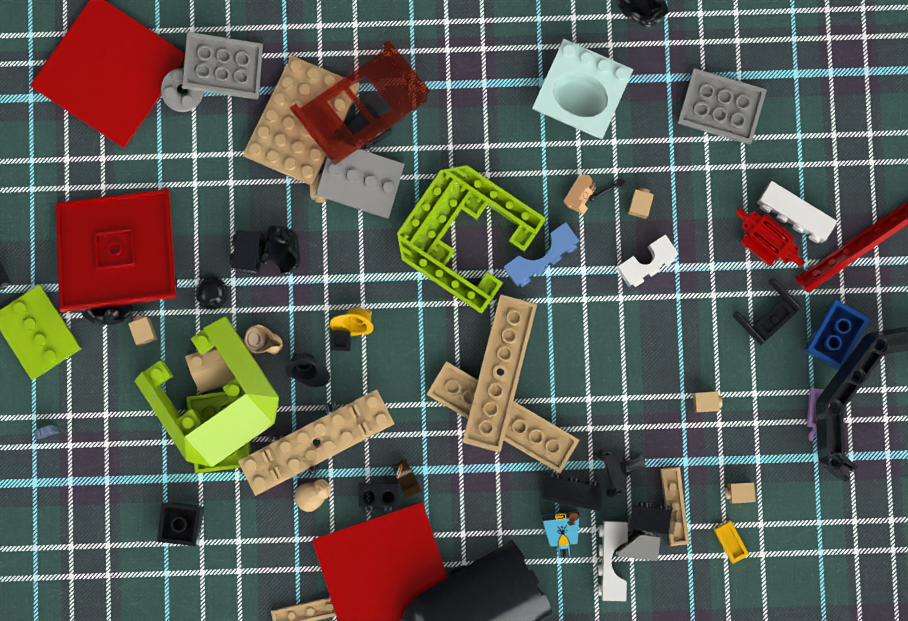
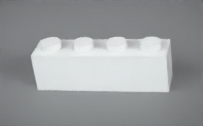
(796, 212)

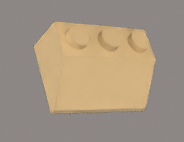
(209, 370)

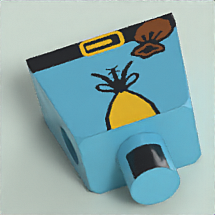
(561, 530)

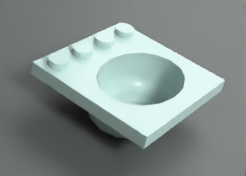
(582, 89)

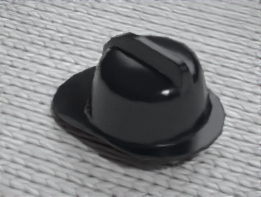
(306, 370)

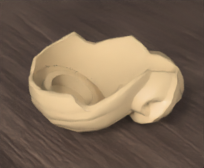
(260, 340)
(312, 495)

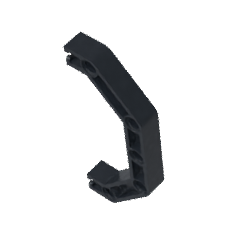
(841, 391)

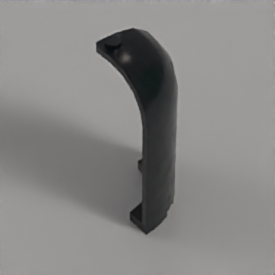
(486, 590)

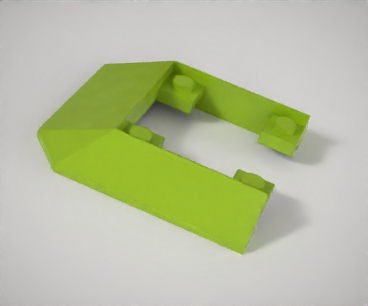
(436, 211)
(250, 392)

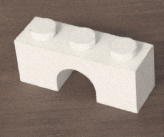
(661, 251)

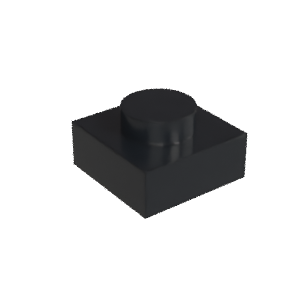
(340, 340)

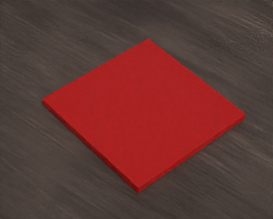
(108, 71)
(115, 250)
(380, 565)

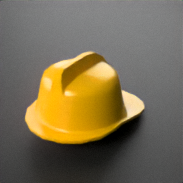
(355, 320)

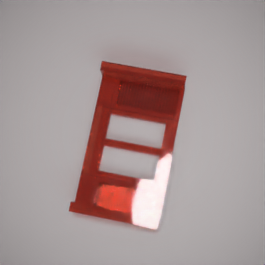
(393, 81)

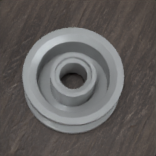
(173, 99)

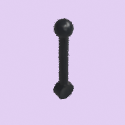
(620, 182)

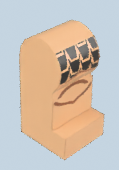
(579, 193)

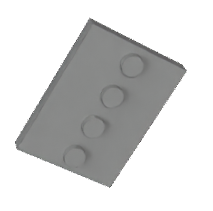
(222, 65)
(722, 106)
(362, 182)

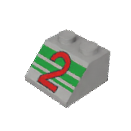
(640, 546)

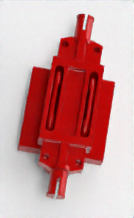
(768, 239)

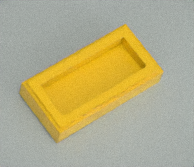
(731, 541)

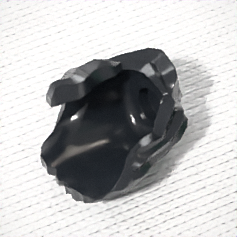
(644, 11)
(282, 249)
(108, 315)

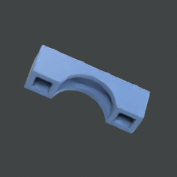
(521, 269)

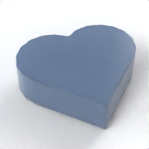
(46, 431)

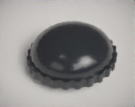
(212, 293)

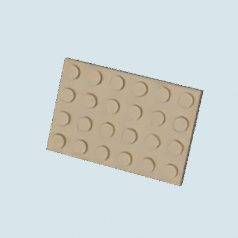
(280, 137)

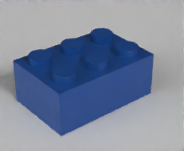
(836, 334)

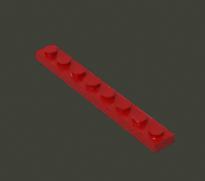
(854, 249)

